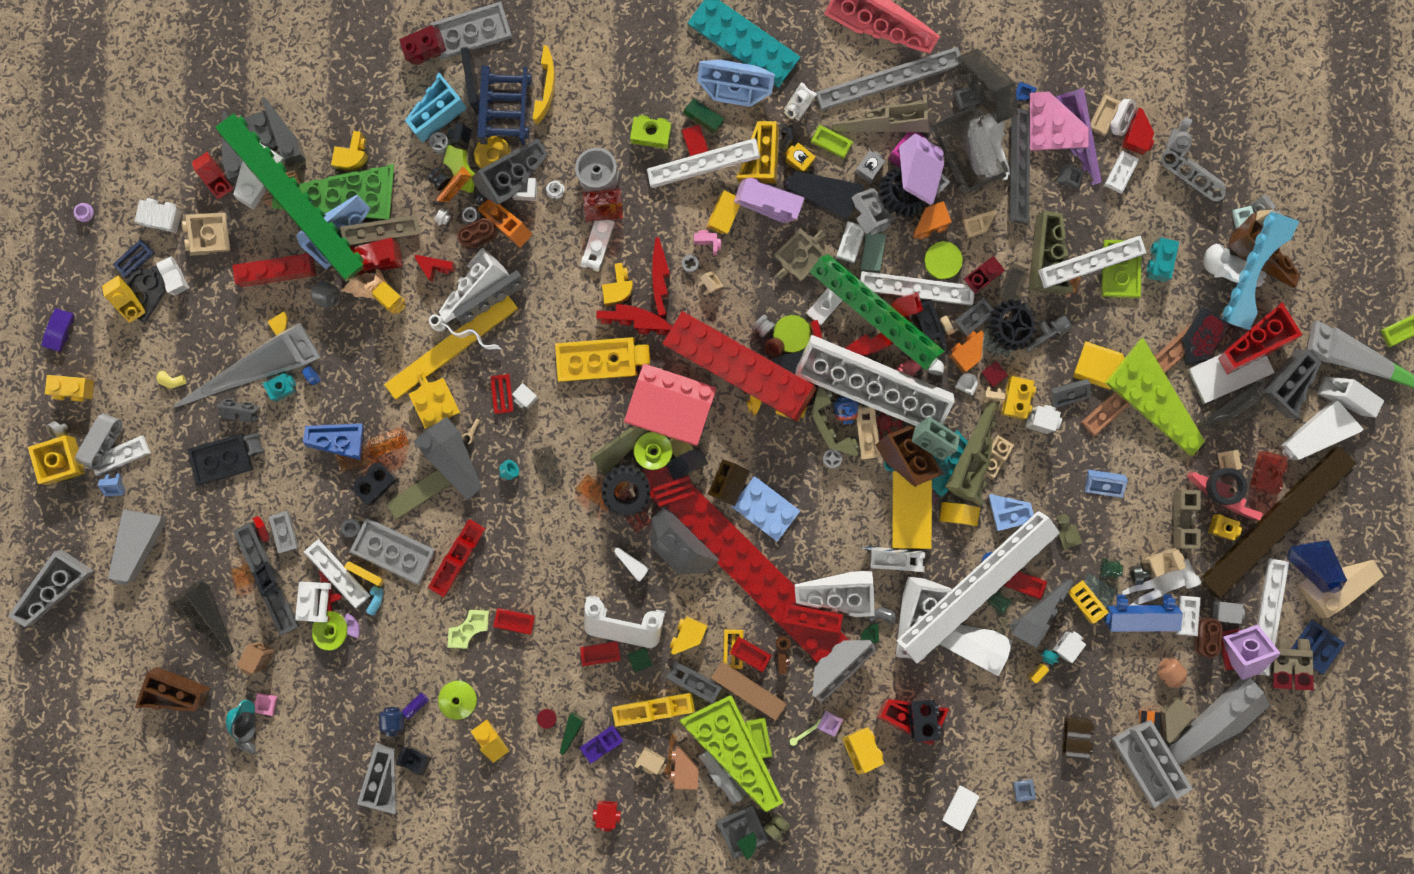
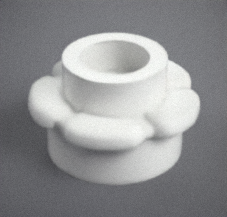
(550, 189)
(442, 217)

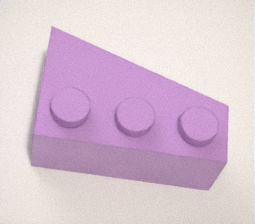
(768, 200)

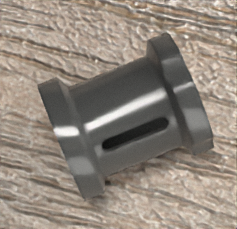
(254, 444)

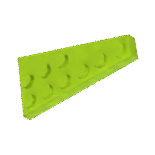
(1148, 390)
(729, 742)

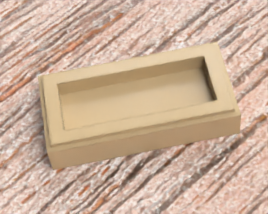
(1104, 115)

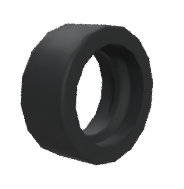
(1241, 486)

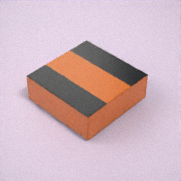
(1150, 715)

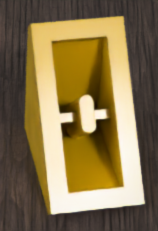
(959, 513)

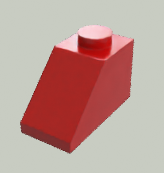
(1139, 134)

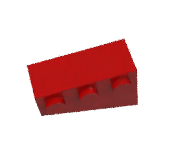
(379, 254)
(897, 715)

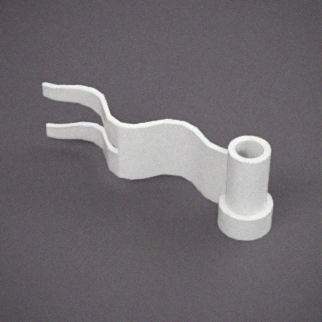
(441, 326)
(1166, 583)

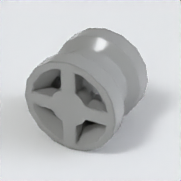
(437, 139)
(763, 326)
(830, 458)

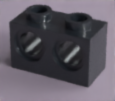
(378, 487)
(918, 721)

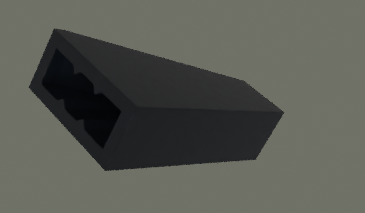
(825, 193)

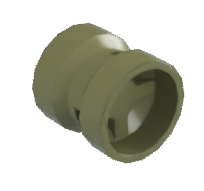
(773, 830)

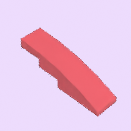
(1223, 489)

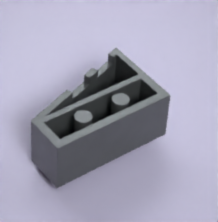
(1291, 382)

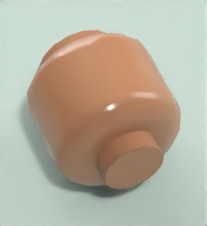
(1172, 672)

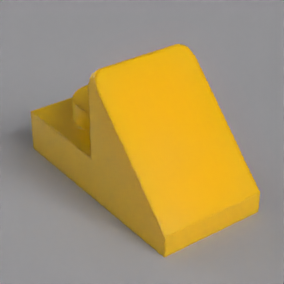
(489, 740)

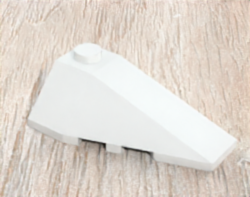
(844, 593)
(917, 599)
(980, 647)

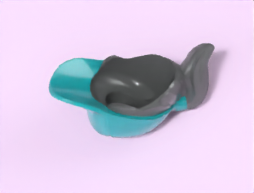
(241, 725)

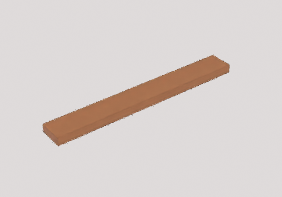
(1116, 404)

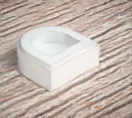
(967, 383)

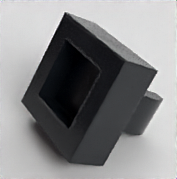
(460, 135)

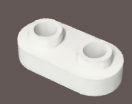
(1123, 117)

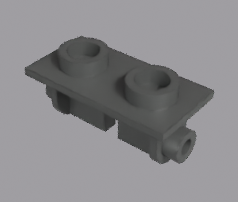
(229, 409)

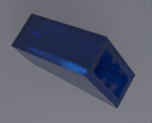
(1319, 565)

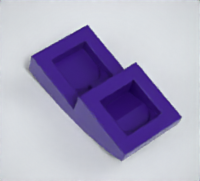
(56, 330)
(601, 744)

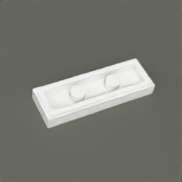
(124, 454)

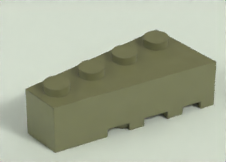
(1048, 250)

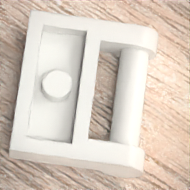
(308, 601)

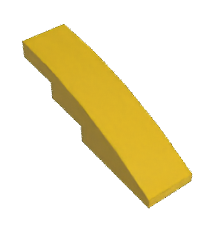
(653, 709)

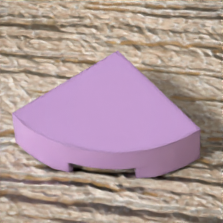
(352, 626)

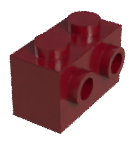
(422, 45)

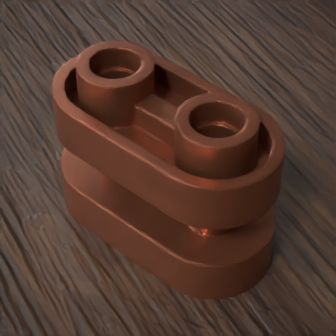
(477, 234)
(1209, 638)

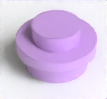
(83, 212)

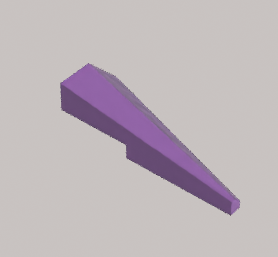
(1077, 104)

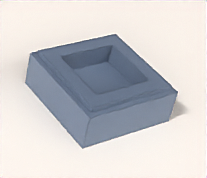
(1024, 790)

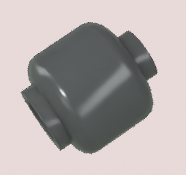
(325, 294)

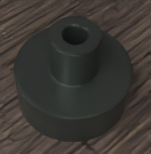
(1138, 575)

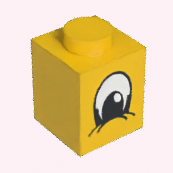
(799, 158)

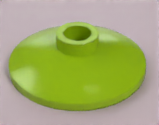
(649, 442)
(322, 632)
(466, 697)

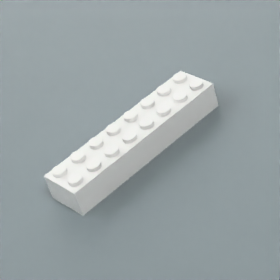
(872, 383)

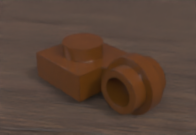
(783, 661)

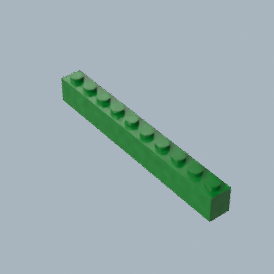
(290, 198)

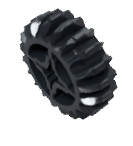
(896, 196)
(1007, 338)

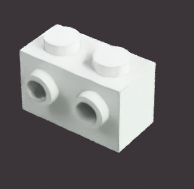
(1044, 419)

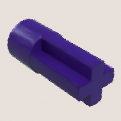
(415, 705)

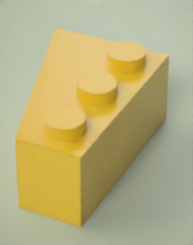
(765, 167)

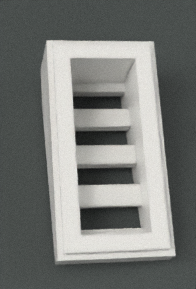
(635, 567)

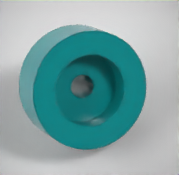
(508, 470)

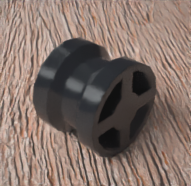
(438, 178)

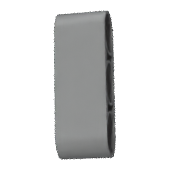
(98, 441)

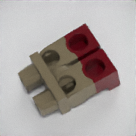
(1294, 659)

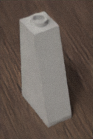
(133, 544)

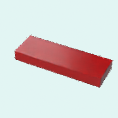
(812, 618)

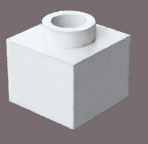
(524, 396)

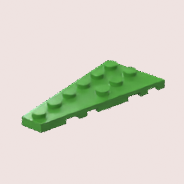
(371, 186)

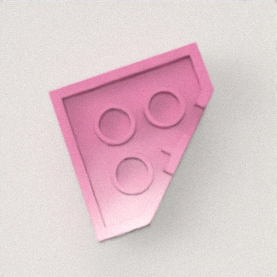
(1054, 125)

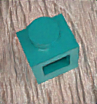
(287, 387)

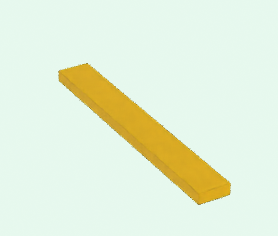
(449, 348)

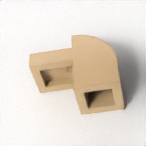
(1164, 562)

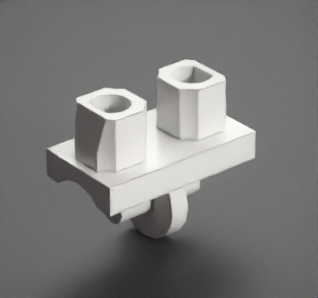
(799, 102)

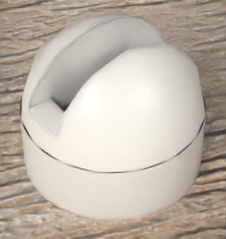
(937, 369)

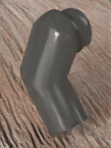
(883, 613)

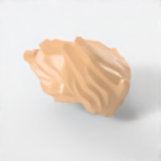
(364, 284)

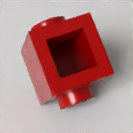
(606, 815)

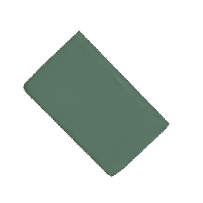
(873, 252)

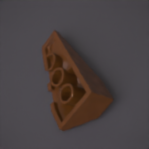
(1277, 265)

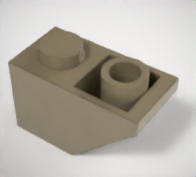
(1174, 718)

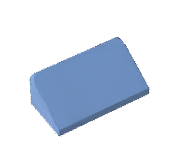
(1105, 483)

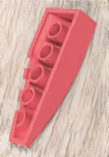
(883, 20)

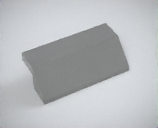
(1151, 763)

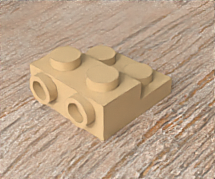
(206, 233)

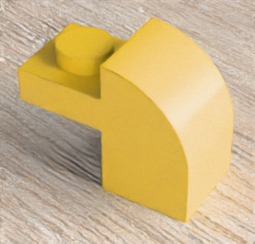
(352, 158)
(618, 292)

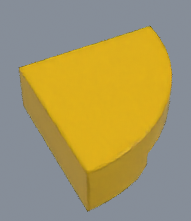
(279, 323)

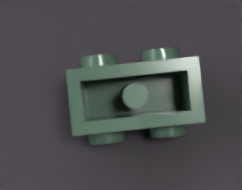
(935, 438)

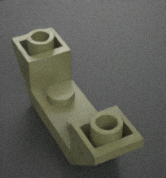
(846, 445)

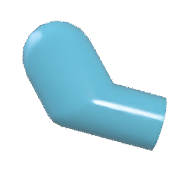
(376, 601)

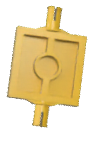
(433, 401)

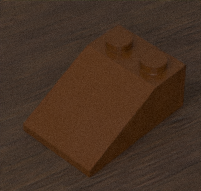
(908, 458)

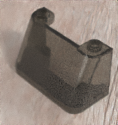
(969, 151)

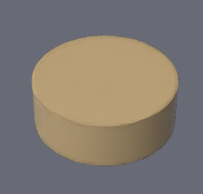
(946, 325)

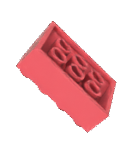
(670, 404)

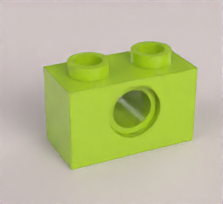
(658, 140)

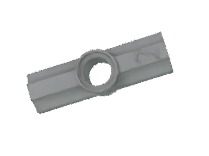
(722, 778)

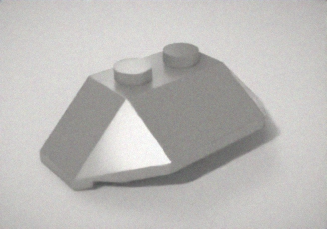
(839, 666)

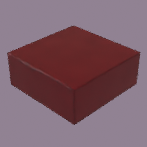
(994, 374)

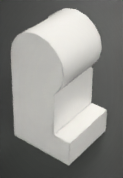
(172, 276)

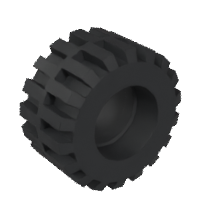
(626, 506)

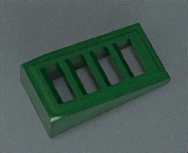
(572, 727)

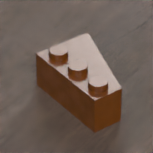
(171, 691)

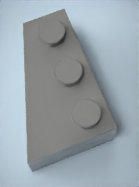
(380, 780)

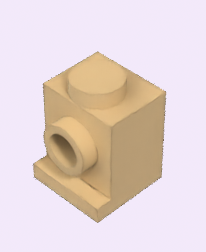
(651, 762)

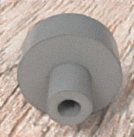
(56, 430)

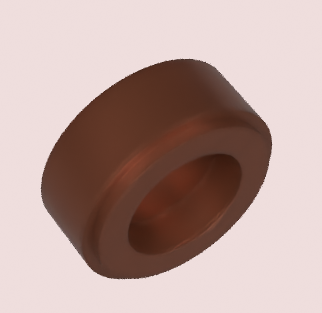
(774, 347)

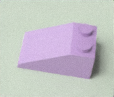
(921, 167)

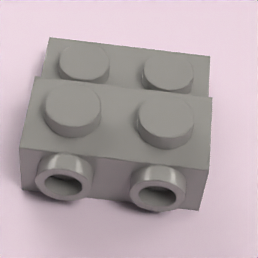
(873, 216)

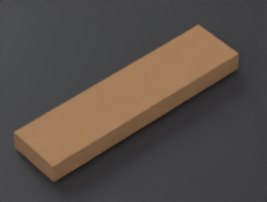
(748, 690)

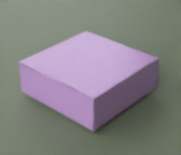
(830, 723)

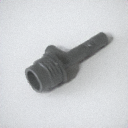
(1059, 327)

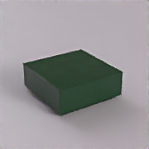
(640, 659)

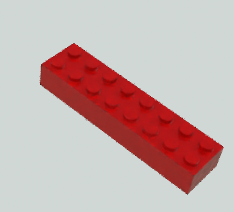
(739, 366)

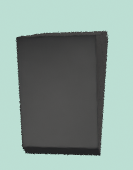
(687, 463)
(268, 580)

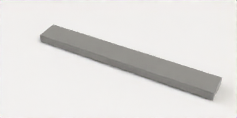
(888, 79)

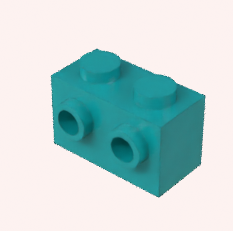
(1162, 259)

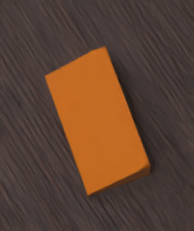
(454, 185)

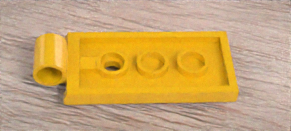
(592, 359)

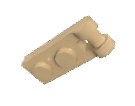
(867, 433)

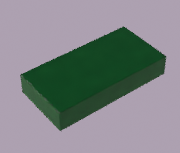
(703, 116)

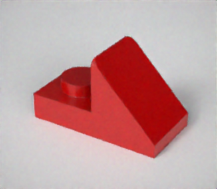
(430, 265)

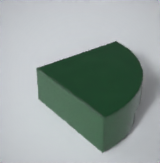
(871, 633)
(748, 845)

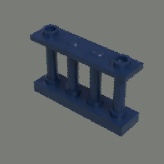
(487, 96)

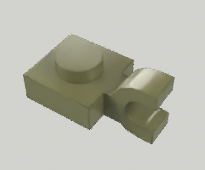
(1068, 534)

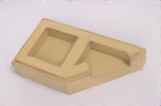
(978, 224)

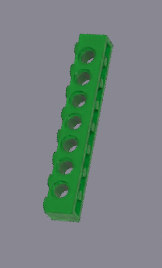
(877, 311)

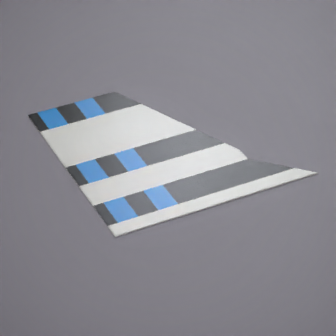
(904, 551)

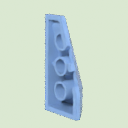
(348, 213)

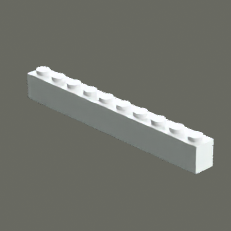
(978, 586)

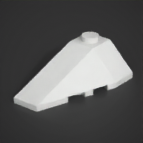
(483, 274)

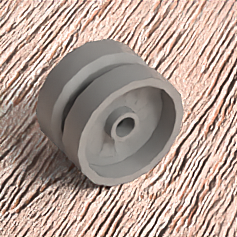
(597, 170)

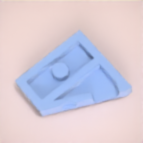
(1009, 512)

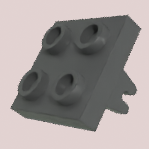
(739, 825)

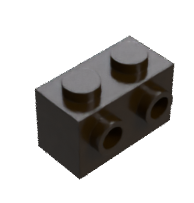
(728, 485)

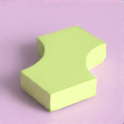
(460, 636)

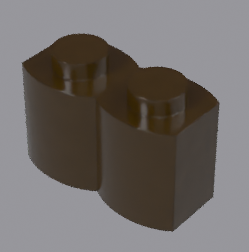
(1077, 737)

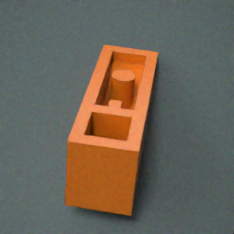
(505, 222)

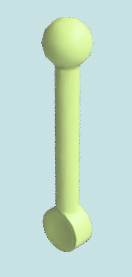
(793, 741)

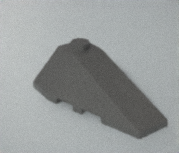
(1032, 624)

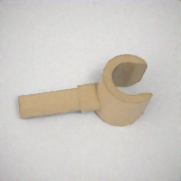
(471, 431)

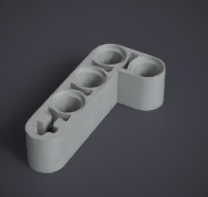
(1196, 169)

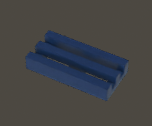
(138, 264)

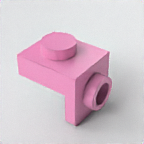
(704, 237)

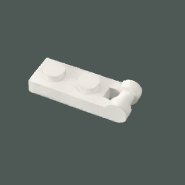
(597, 244)
(896, 561)

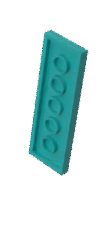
(743, 39)

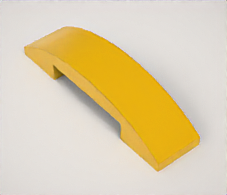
(542, 107)

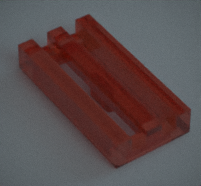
(636, 529)

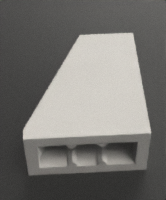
(1351, 395)

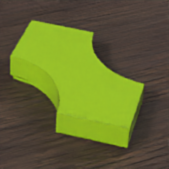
(455, 159)

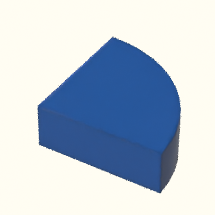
(1023, 91)

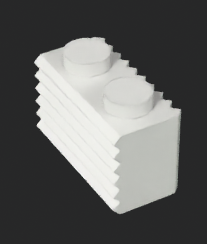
(158, 216)

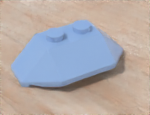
(735, 82)

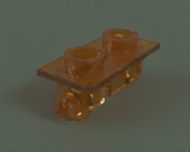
(379, 446)

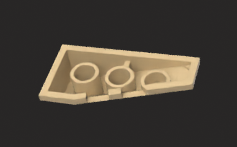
(1359, 579)

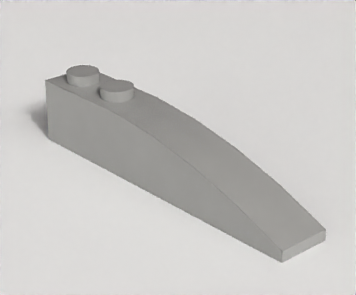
(1221, 720)

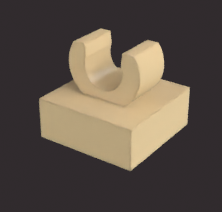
(711, 282)
(995, 397)
(1230, 460)

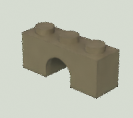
(1185, 508)

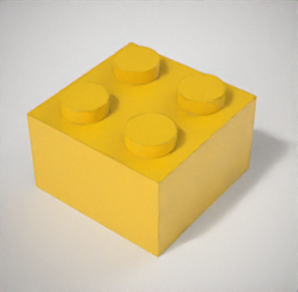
(55, 460)

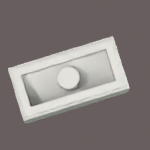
(960, 808)

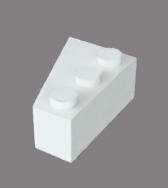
(248, 187)

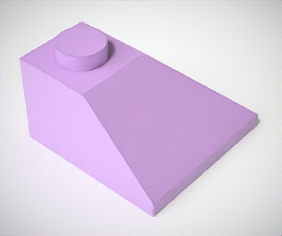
(1250, 651)

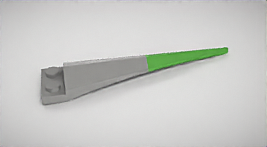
(1341, 349)

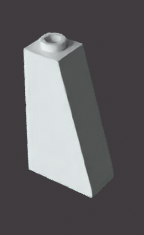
(1322, 430)

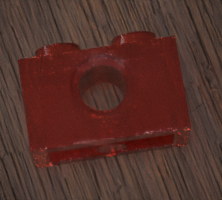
(602, 205)
(1260, 480)

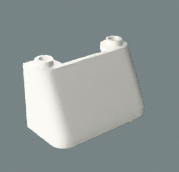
(600, 626)

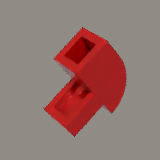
(908, 305)

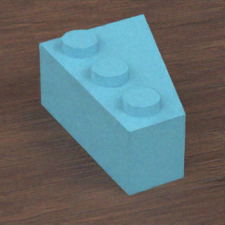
(435, 109)

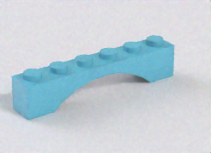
(1242, 306)

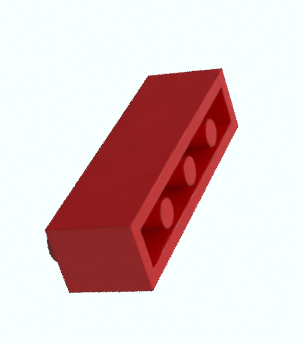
(274, 270)

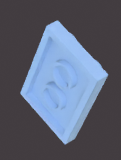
(765, 508)

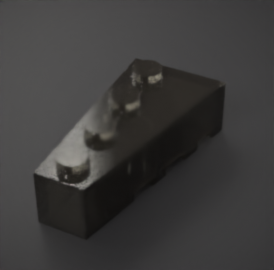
(989, 84)

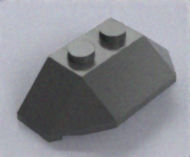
(679, 545)

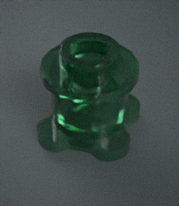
(1110, 568)
(999, 602)

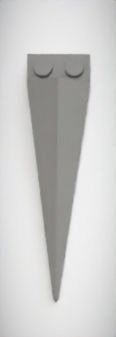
(281, 353)

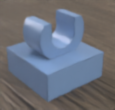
(112, 486)

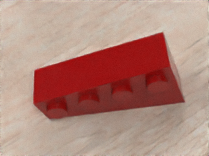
(1266, 337)

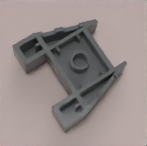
(274, 135)

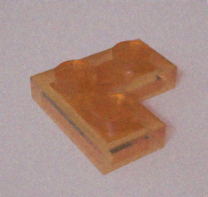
(593, 490)

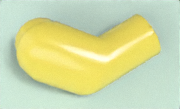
(167, 381)

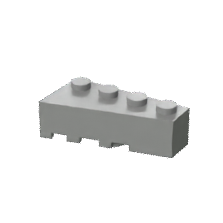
(54, 582)

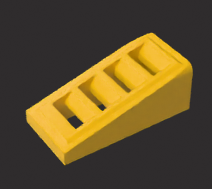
(1086, 612)

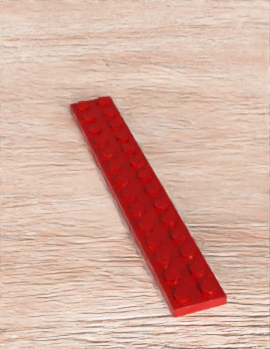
(742, 562)

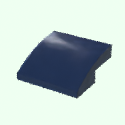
(1324, 645)

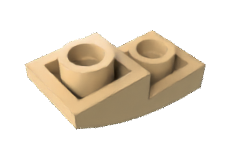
(999, 454)

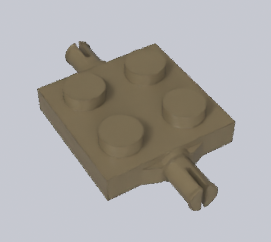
(799, 254)

